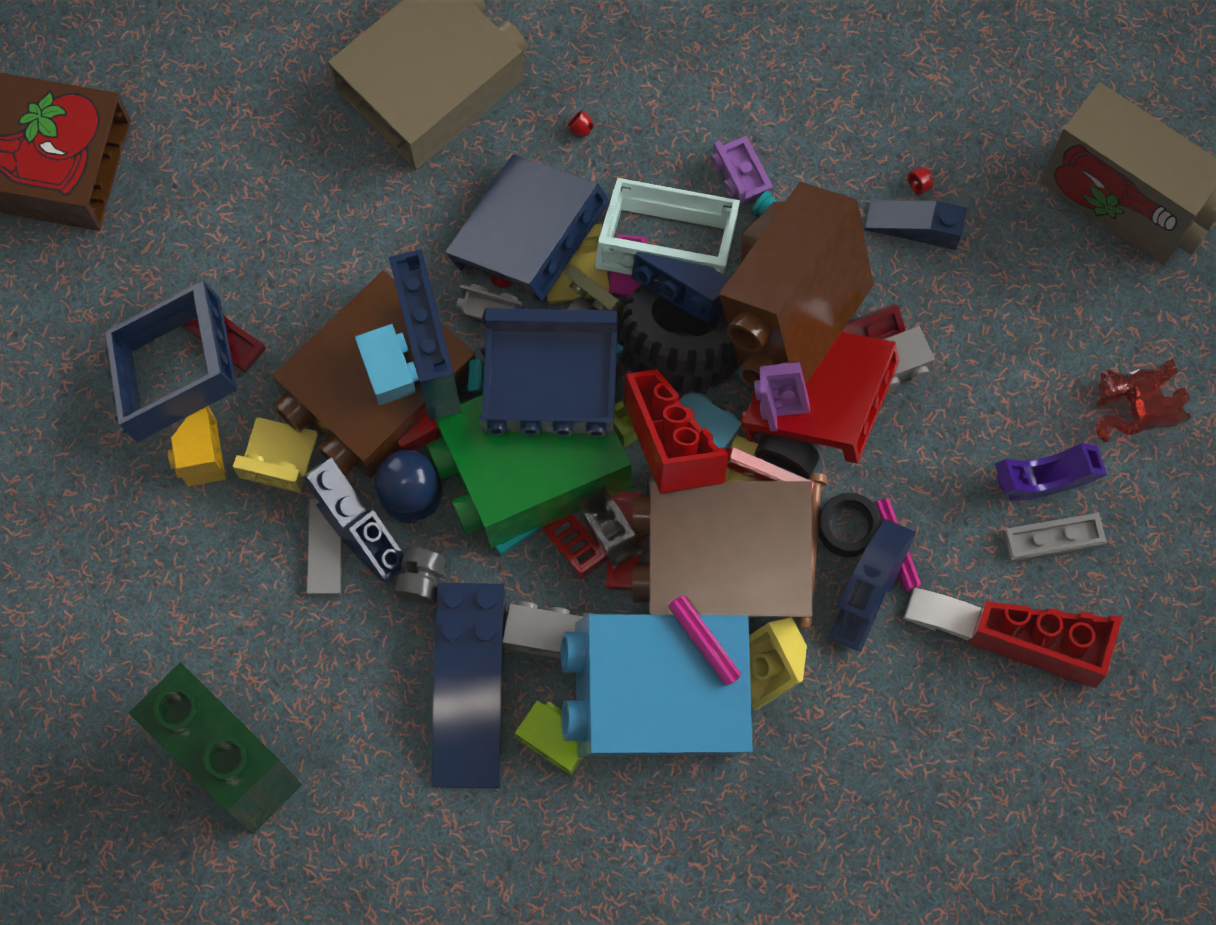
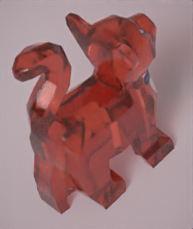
(1145, 398)

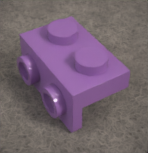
(741, 169)
(781, 392)

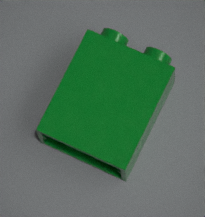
(522, 479)

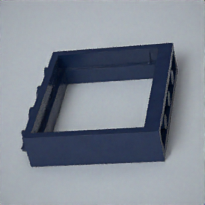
(151, 324)
(425, 334)

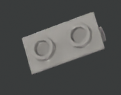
(478, 299)

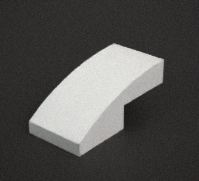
(942, 613)

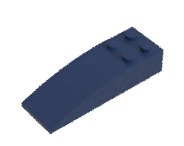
(468, 685)

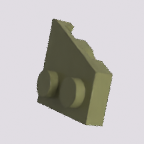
(583, 284)

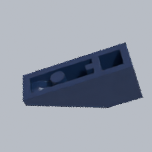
(918, 221)

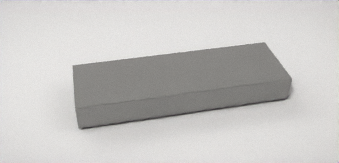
(1054, 537)
(324, 556)

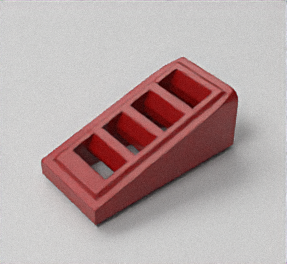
(419, 435)
(588, 565)

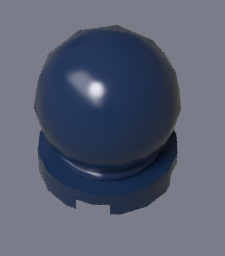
(408, 486)

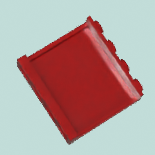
(842, 397)

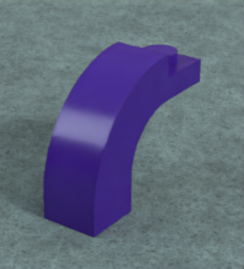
(1050, 474)

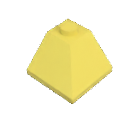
(775, 660)

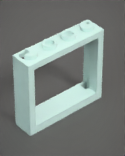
(668, 204)

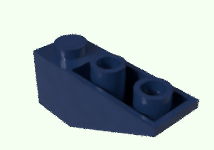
(683, 283)

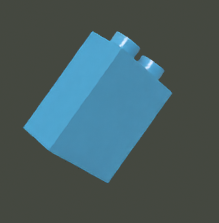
(652, 689)

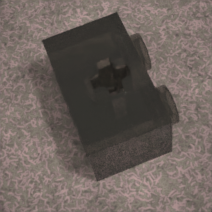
(609, 526)

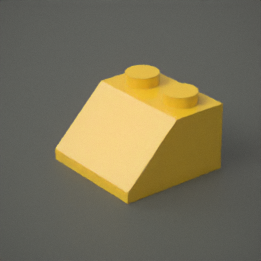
(197, 449)

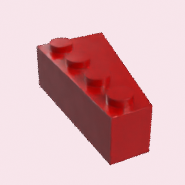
(671, 439)
(1049, 639)

